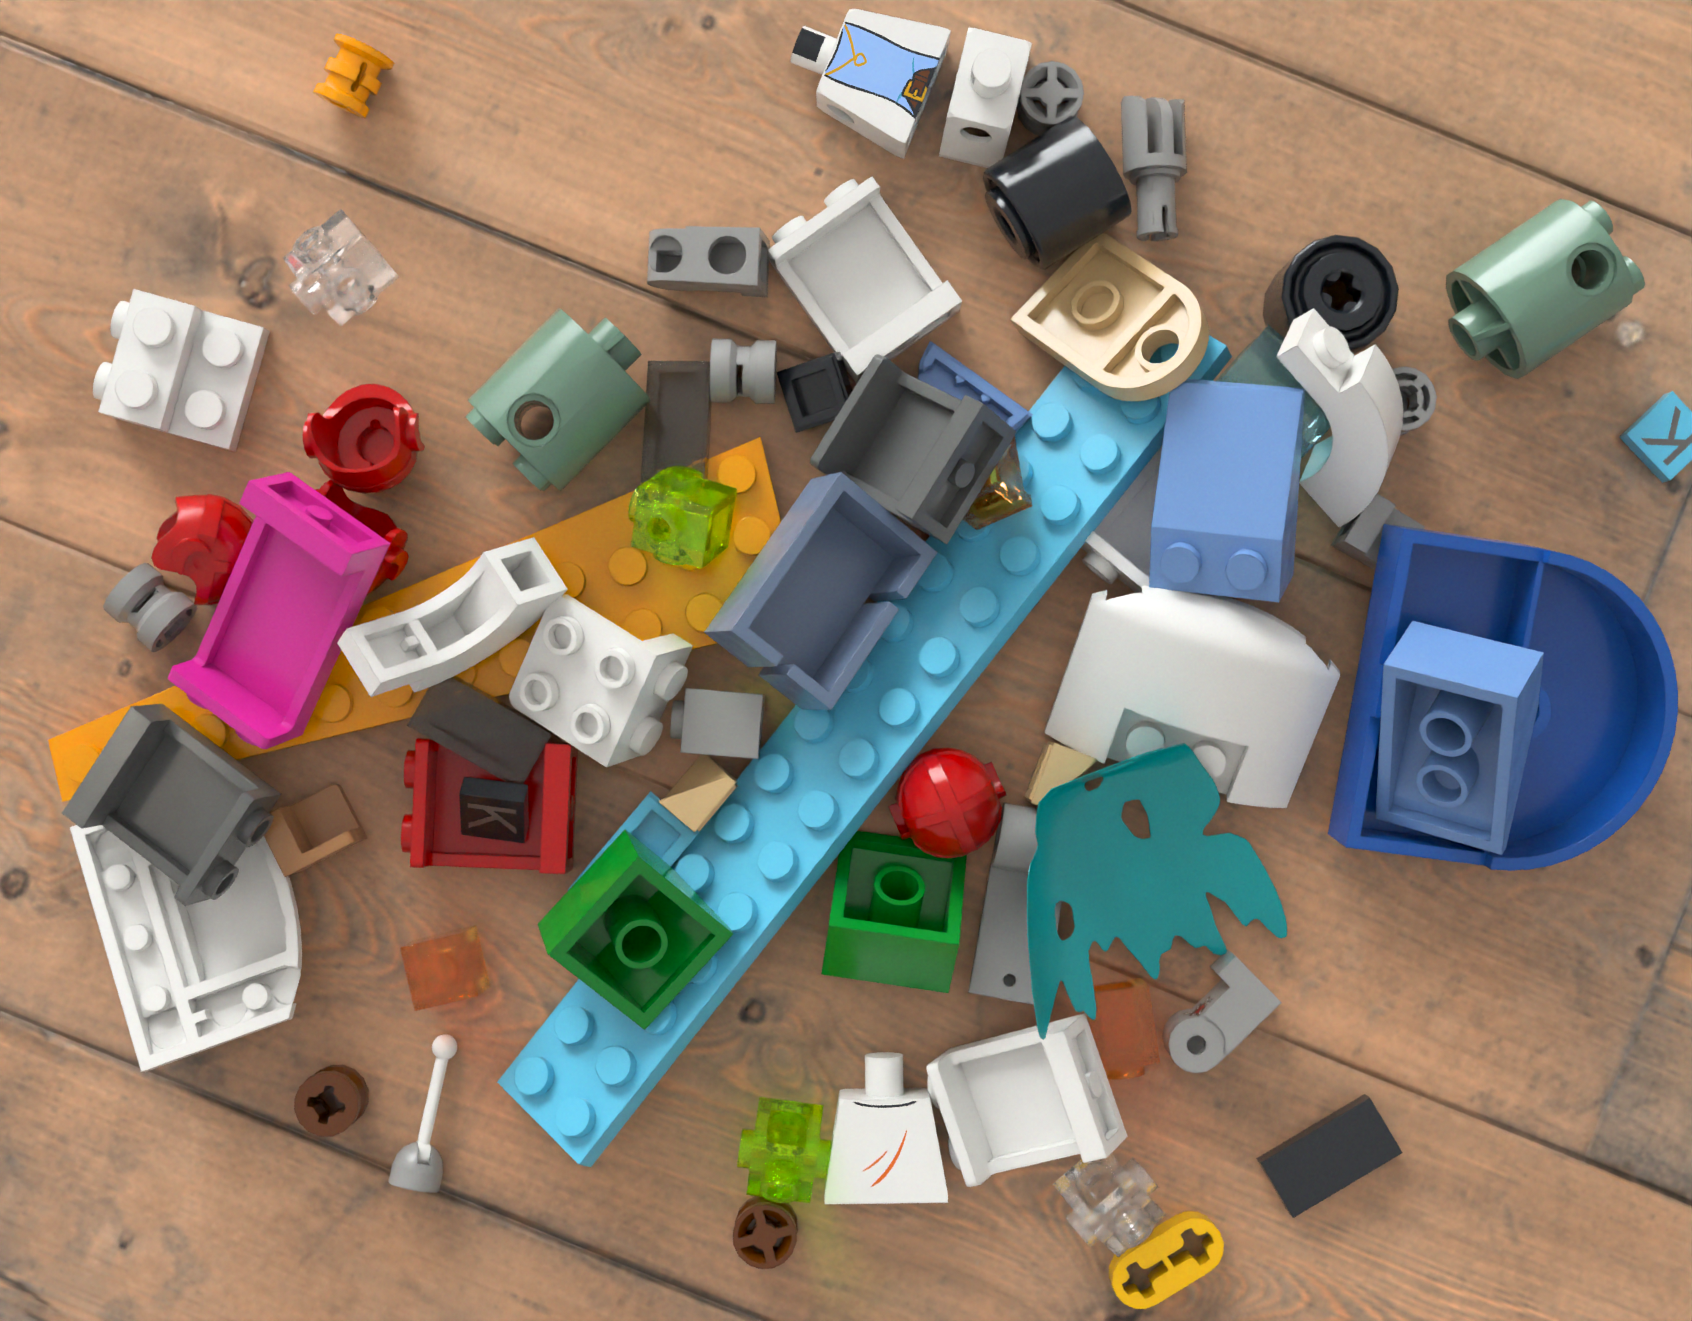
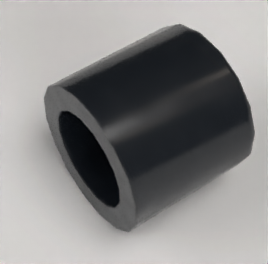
(1056, 193)
(1321, 263)

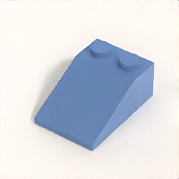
(1228, 490)
(1455, 734)

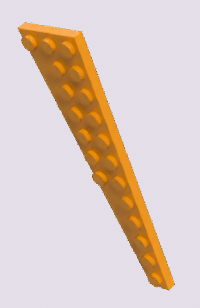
(593, 561)

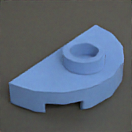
(956, 379)

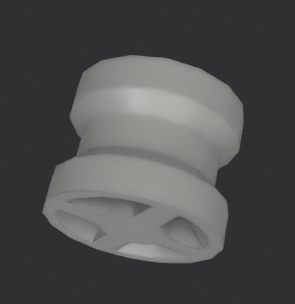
(1051, 84)

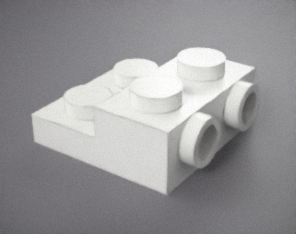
(180, 369)

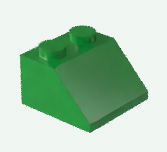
(894, 914)
(633, 930)

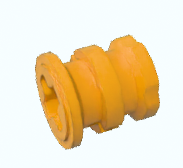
(352, 75)

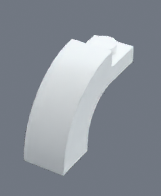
(1362, 409)
(457, 627)

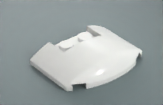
(1198, 674)
(199, 968)

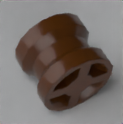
(342, 1092)
(767, 1244)

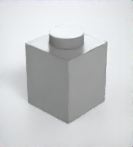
(719, 723)

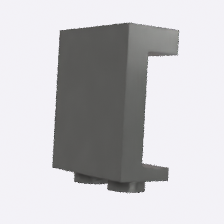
(914, 447)
(175, 801)

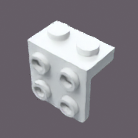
(598, 682)

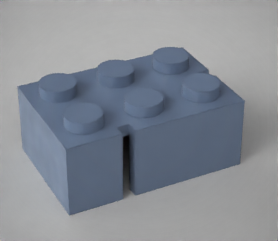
(807, 588)

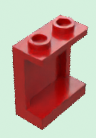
(434, 827)

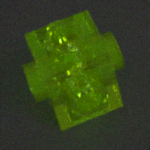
(682, 516)
(784, 1151)

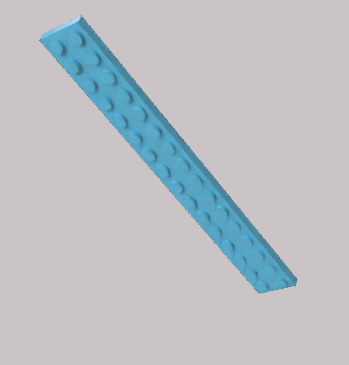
(835, 765)

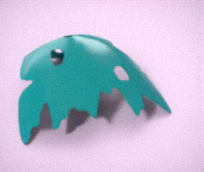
(1131, 884)

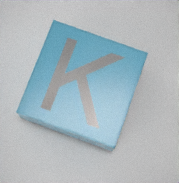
(1662, 437)

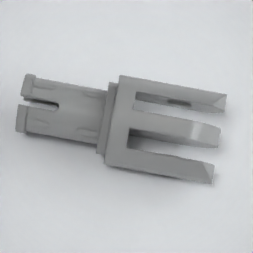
(1154, 160)

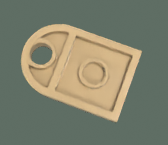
(1108, 317)

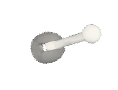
(419, 1163)

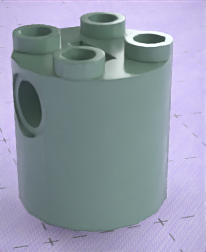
(1540, 288)
(577, 379)

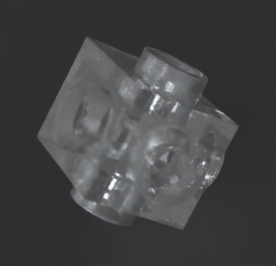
(338, 269)
(1110, 1202)

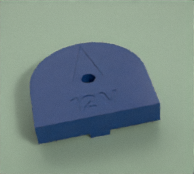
(1602, 697)

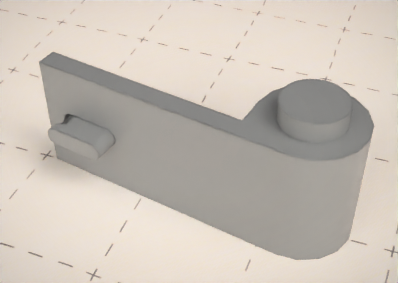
(1002, 937)

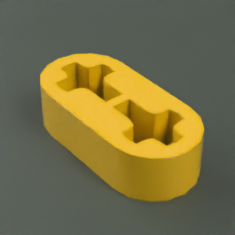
(1173, 1273)

